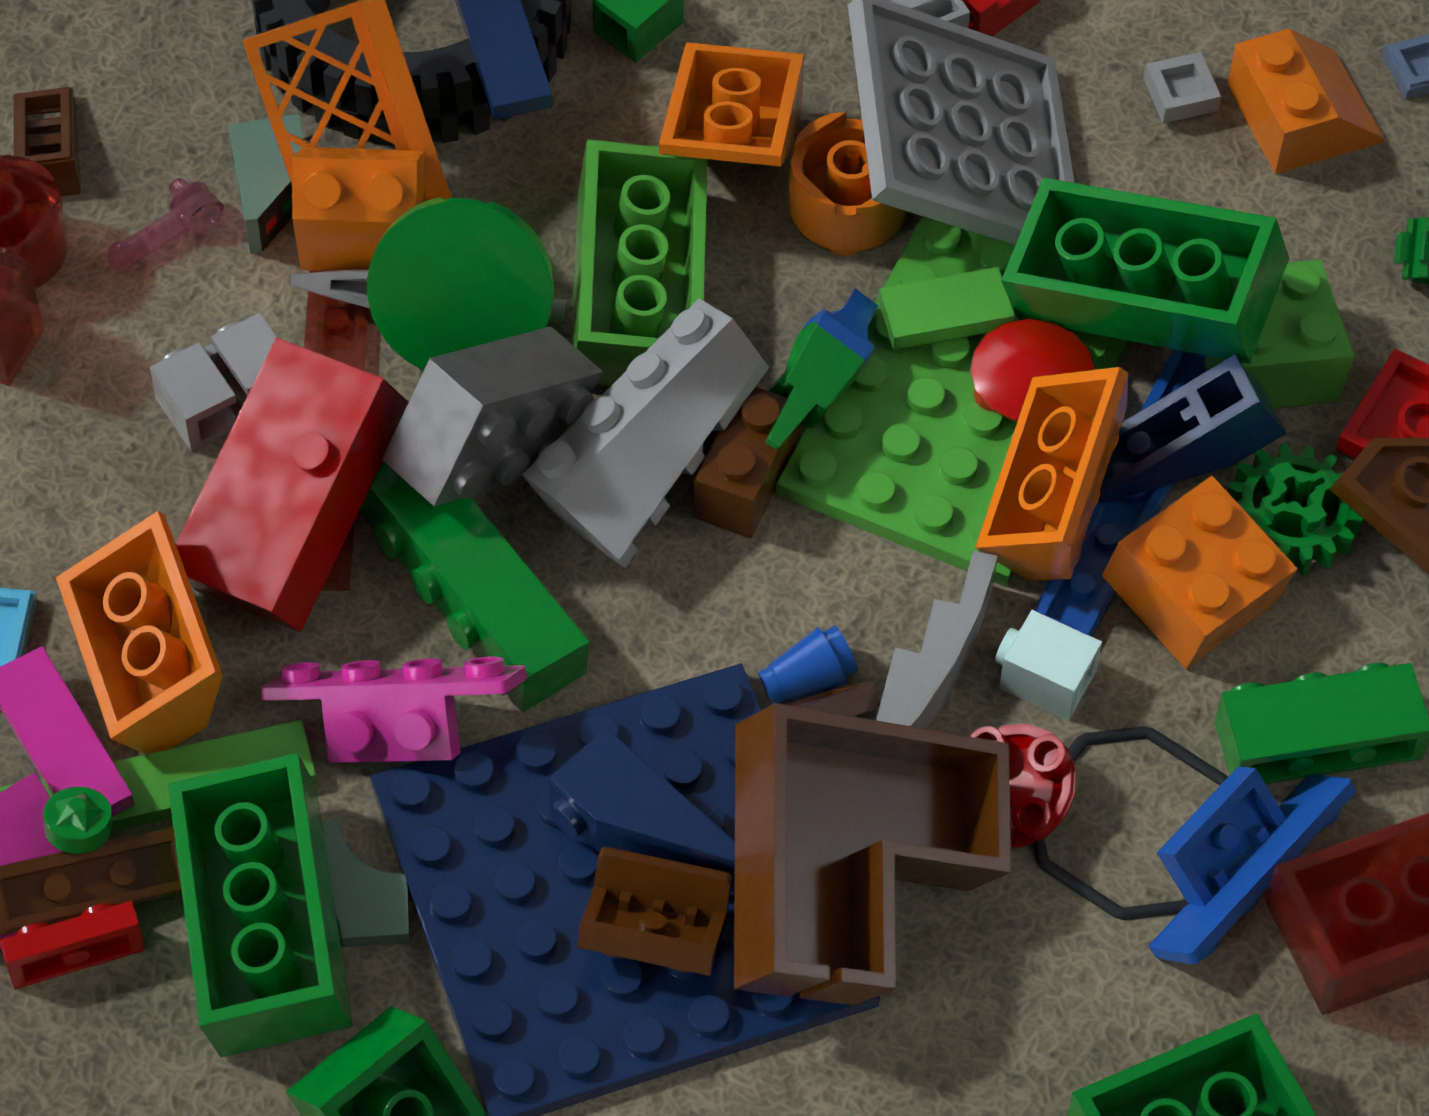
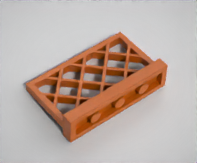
(388, 76)

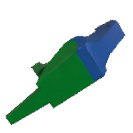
(823, 364)

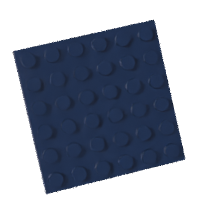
(508, 893)

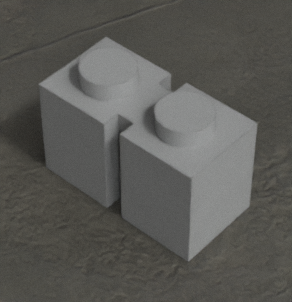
(202, 383)

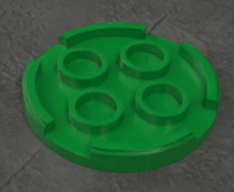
(457, 278)

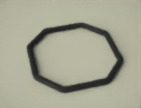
(1081, 887)

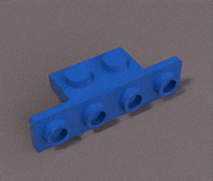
(1230, 852)

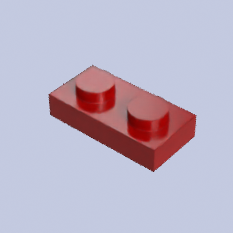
(60, 948)

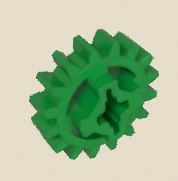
(1297, 505)

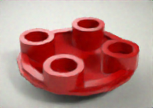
(1015, 354)
(1039, 779)

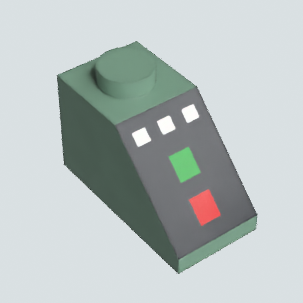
(263, 178)

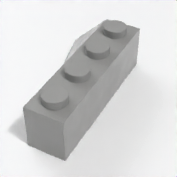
(646, 430)

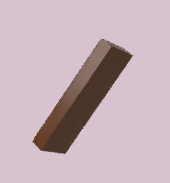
(67, 884)

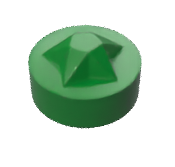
(77, 820)

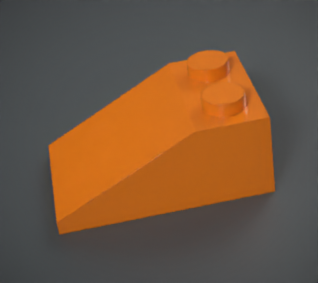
(734, 105)

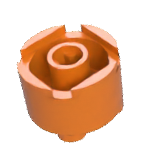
(833, 190)

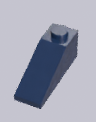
(1192, 432)
(627, 806)

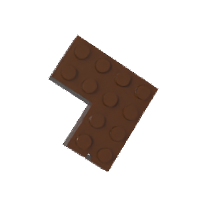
(828, 825)

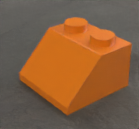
(1299, 100)
(349, 200)

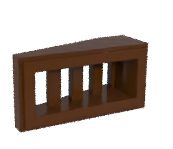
(62, 165)

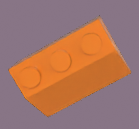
(1054, 472)
(143, 638)

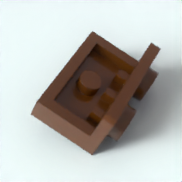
(656, 911)

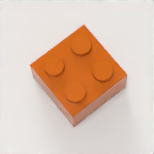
(1198, 571)

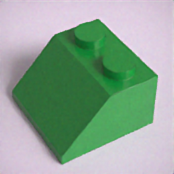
(387, 1071)

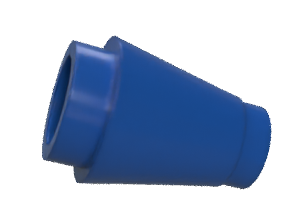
(809, 667)

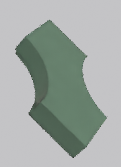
(367, 901)

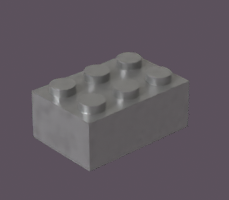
(489, 413)

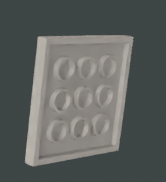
(955, 119)

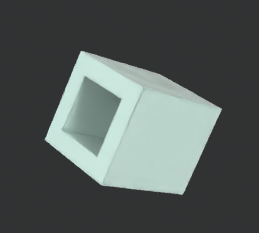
(1048, 664)

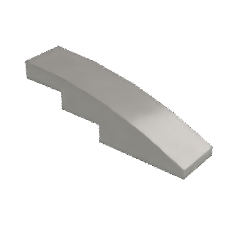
(924, 680)

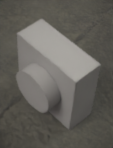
(1182, 87)

